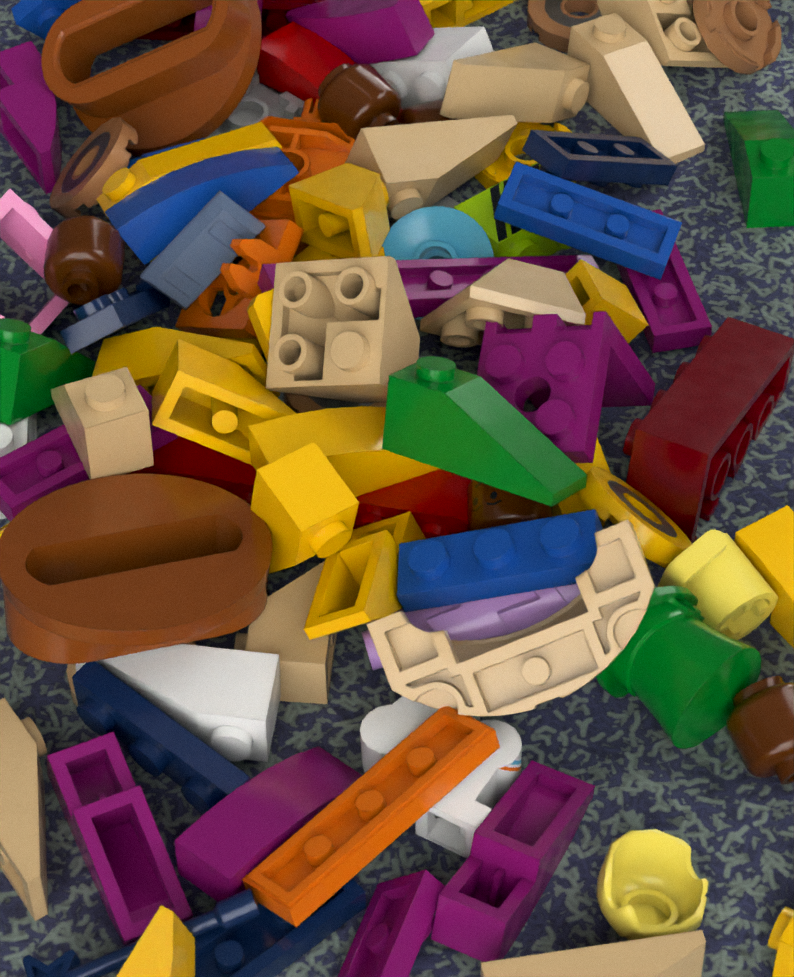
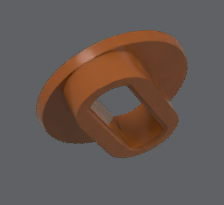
(167, 93)
(131, 567)

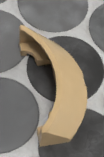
(532, 664)

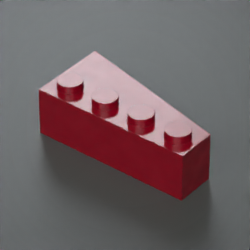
(707, 420)

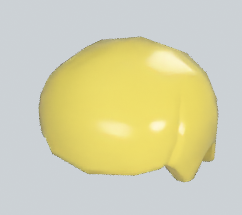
(650, 886)

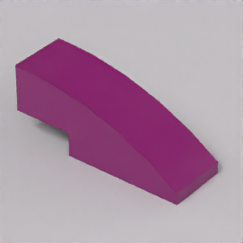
(368, 28)
(30, 114)
(258, 820)
(116, 835)
(510, 863)

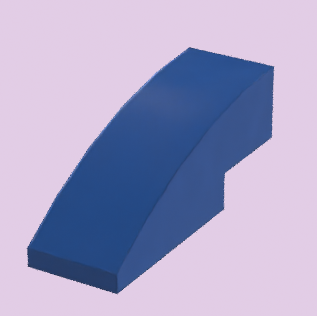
(163, 208)

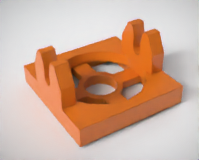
(273, 245)

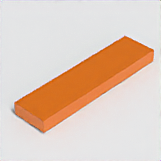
(370, 814)

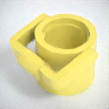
(725, 582)

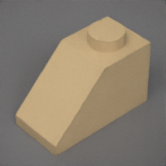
(106, 423)
(279, 630)

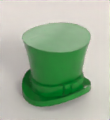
(682, 668)

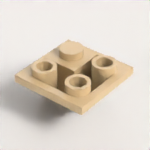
(668, 29)
(507, 296)
(340, 328)

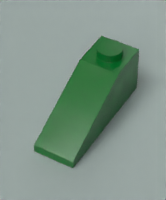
(763, 166)
(32, 368)
(474, 432)

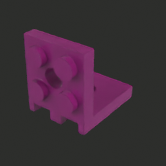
(565, 375)

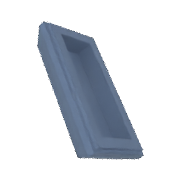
(199, 250)

